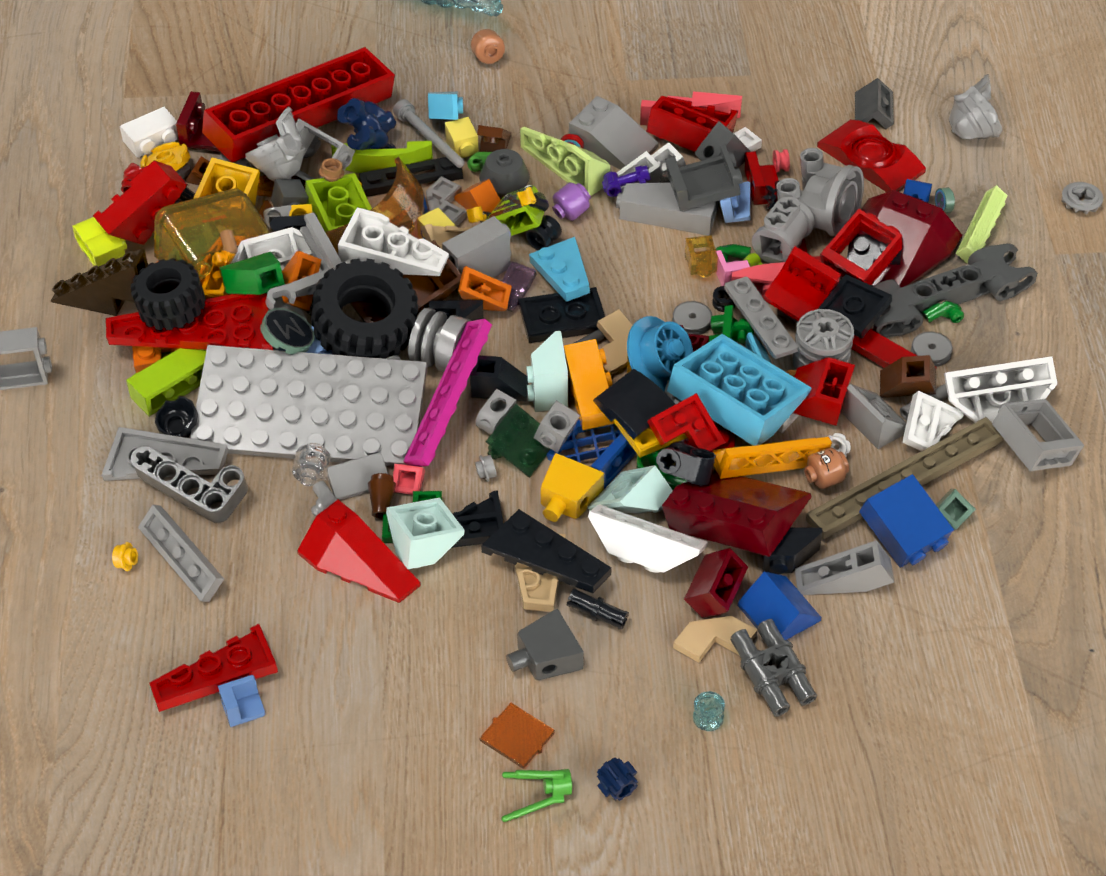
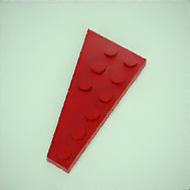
(224, 321)

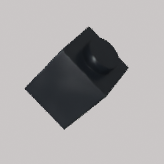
(793, 550)

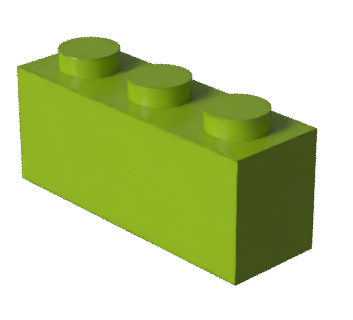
(167, 379)

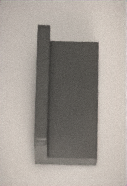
(875, 102)

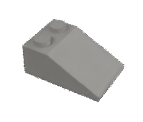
(611, 133)

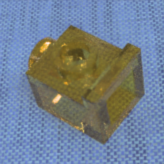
(701, 262)

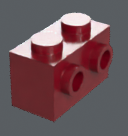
(716, 583)

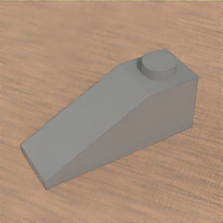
(846, 572)

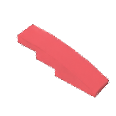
(699, 99)

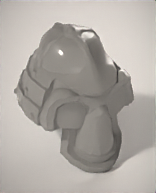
(973, 113)
(281, 155)

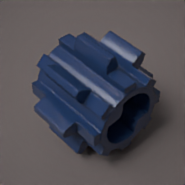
(617, 778)

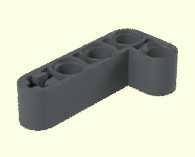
(185, 480)

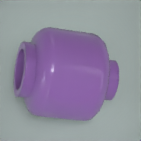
(571, 201)

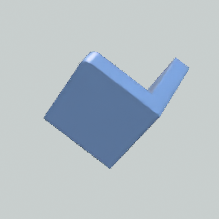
(241, 700)

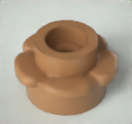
(331, 170)

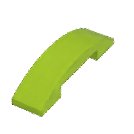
(377, 159)

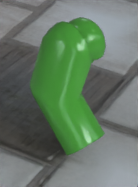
(477, 161)

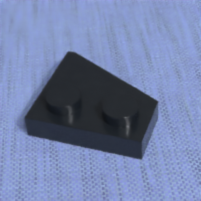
(479, 520)

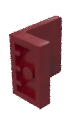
(191, 124)

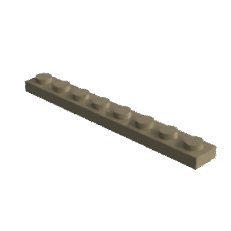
(924, 466)

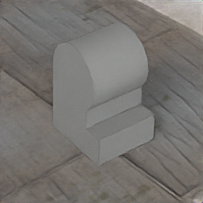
(494, 411)

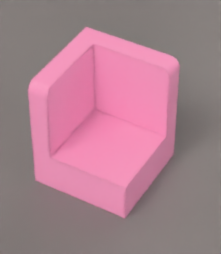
(725, 270)

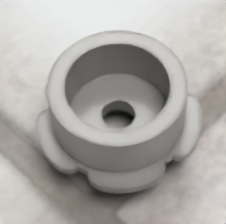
(486, 467)

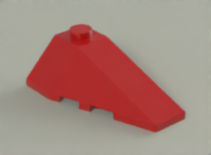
(349, 548)

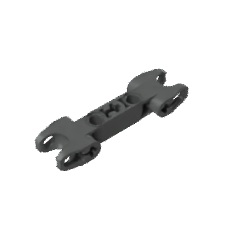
(986, 273)

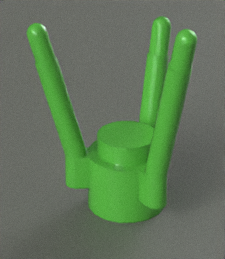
(554, 782)

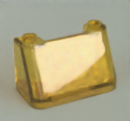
(194, 227)

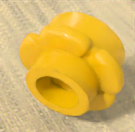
(124, 556)

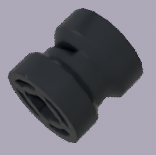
(543, 235)

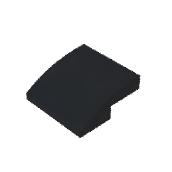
(633, 402)

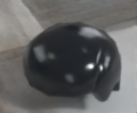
(176, 417)

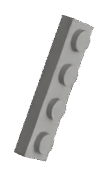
(181, 553)

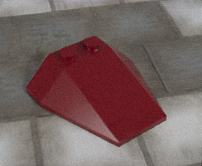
(926, 234)

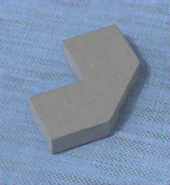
(442, 195)

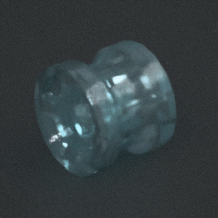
(712, 718)

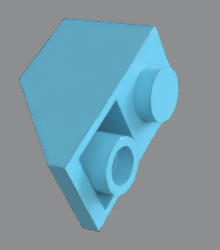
(444, 105)

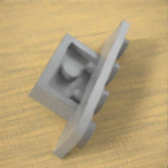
(761, 317)

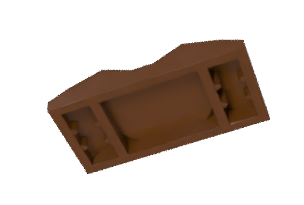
(426, 287)

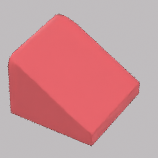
(408, 478)

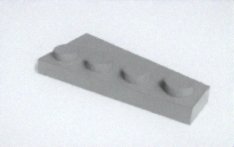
(195, 455)

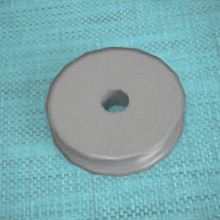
(693, 316)
(933, 344)

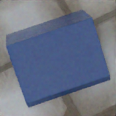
(778, 599)

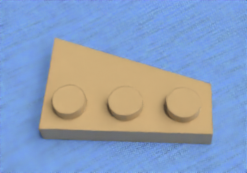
(537, 590)

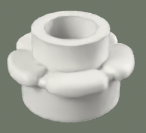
(840, 439)

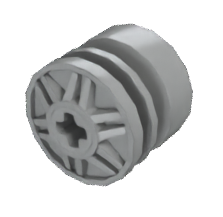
(823, 335)
(435, 337)

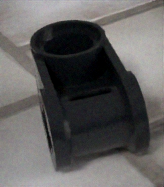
(687, 462)

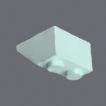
(548, 374)

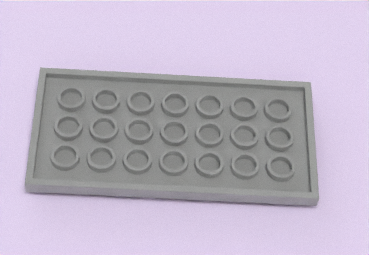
(280, 401)

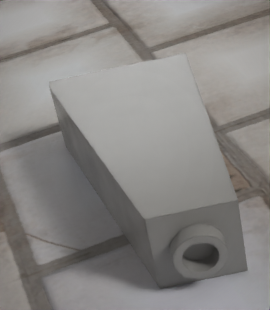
(657, 206)

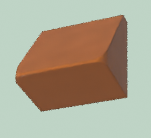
(198, 171)

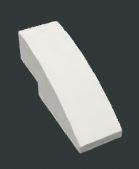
(654, 162)

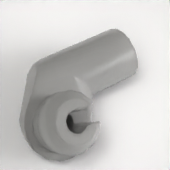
(325, 497)

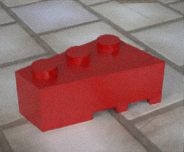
(686, 124)
(134, 211)

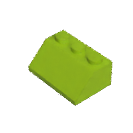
(336, 201)

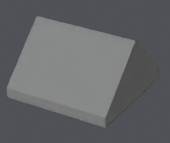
(872, 416)

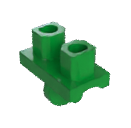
(730, 326)

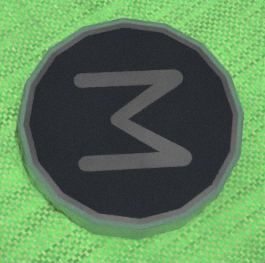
(287, 330)

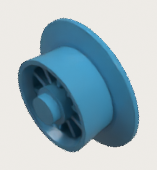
(656, 347)

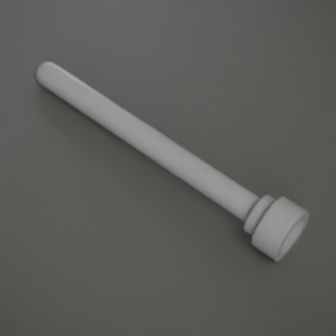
(406, 112)

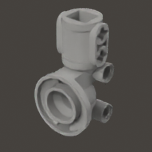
(827, 203)

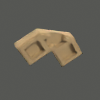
(616, 330)
(702, 634)

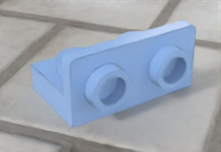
(738, 207)

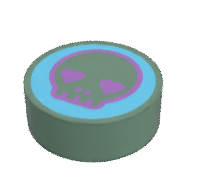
(945, 199)

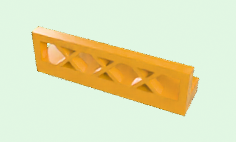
(767, 457)

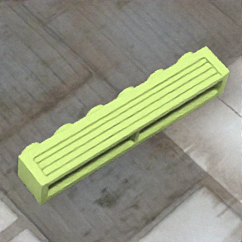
(982, 223)

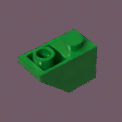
(252, 275)

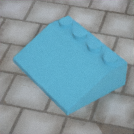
(738, 388)

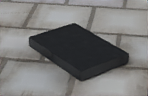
(551, 313)

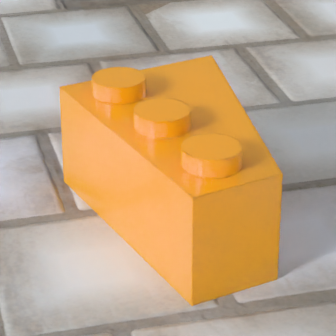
(587, 381)

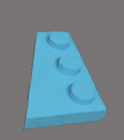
(562, 268)

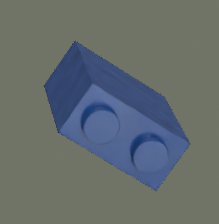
(906, 521)

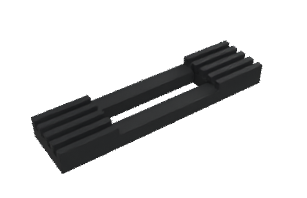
(376, 181)

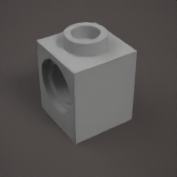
(556, 426)

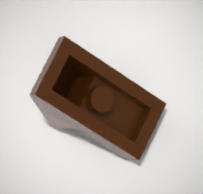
(493, 138)

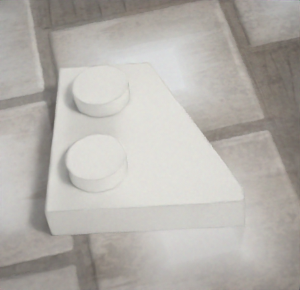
(928, 421)

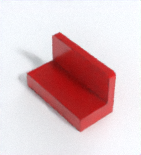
(759, 177)

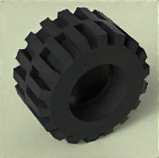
(168, 294)

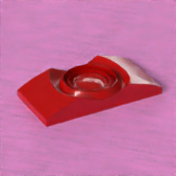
(880, 160)

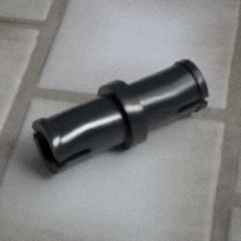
(597, 608)

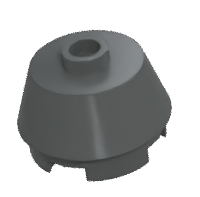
(505, 171)

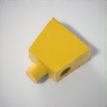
(569, 488)

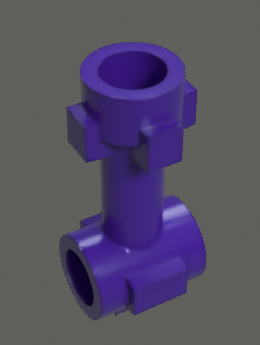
(612, 183)

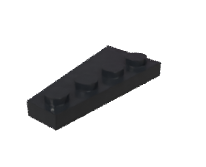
(539, 547)

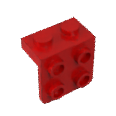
(801, 284)

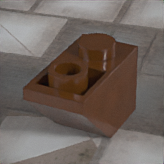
(908, 376)

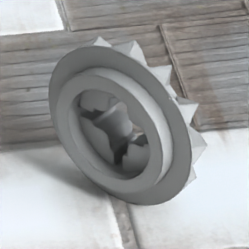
(1074, 191)

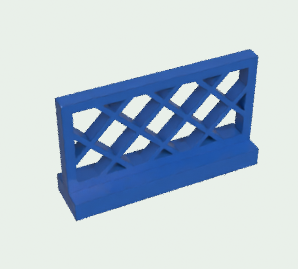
(609, 459)

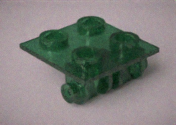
(516, 441)

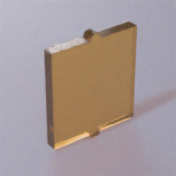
(517, 735)

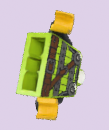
(518, 210)

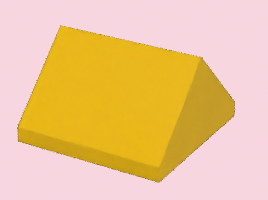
(227, 175)

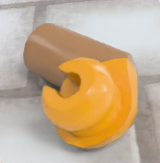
(229, 249)

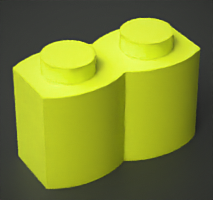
(97, 243)

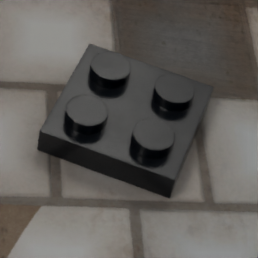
(858, 302)

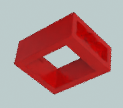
(872, 226)

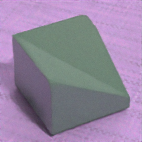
(955, 508)

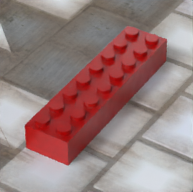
(311, 94)

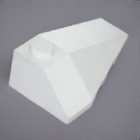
(374, 237)

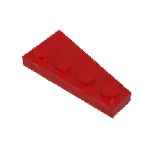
(235, 661)

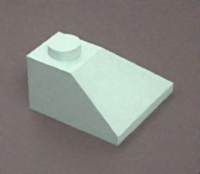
(635, 491)
(423, 531)

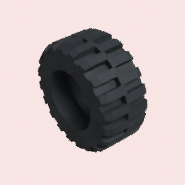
(367, 283)

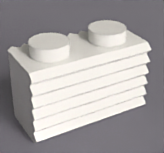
(149, 131)

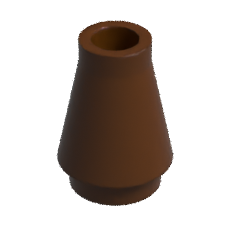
(381, 493)

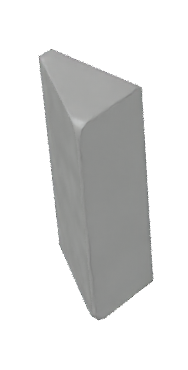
(352, 477)

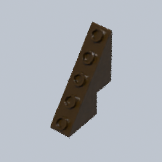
(102, 287)

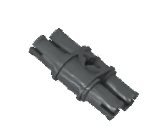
(773, 667)

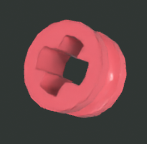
(781, 160)

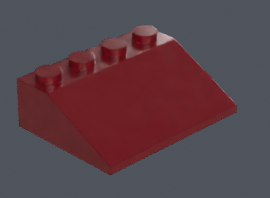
(735, 512)

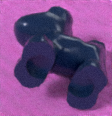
(369, 124)

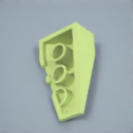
(566, 159)

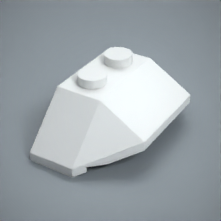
(281, 244)
(985, 389)
(643, 541)

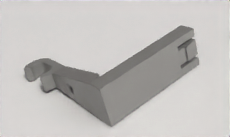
(321, 248)

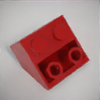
(829, 387)

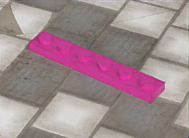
(448, 393)

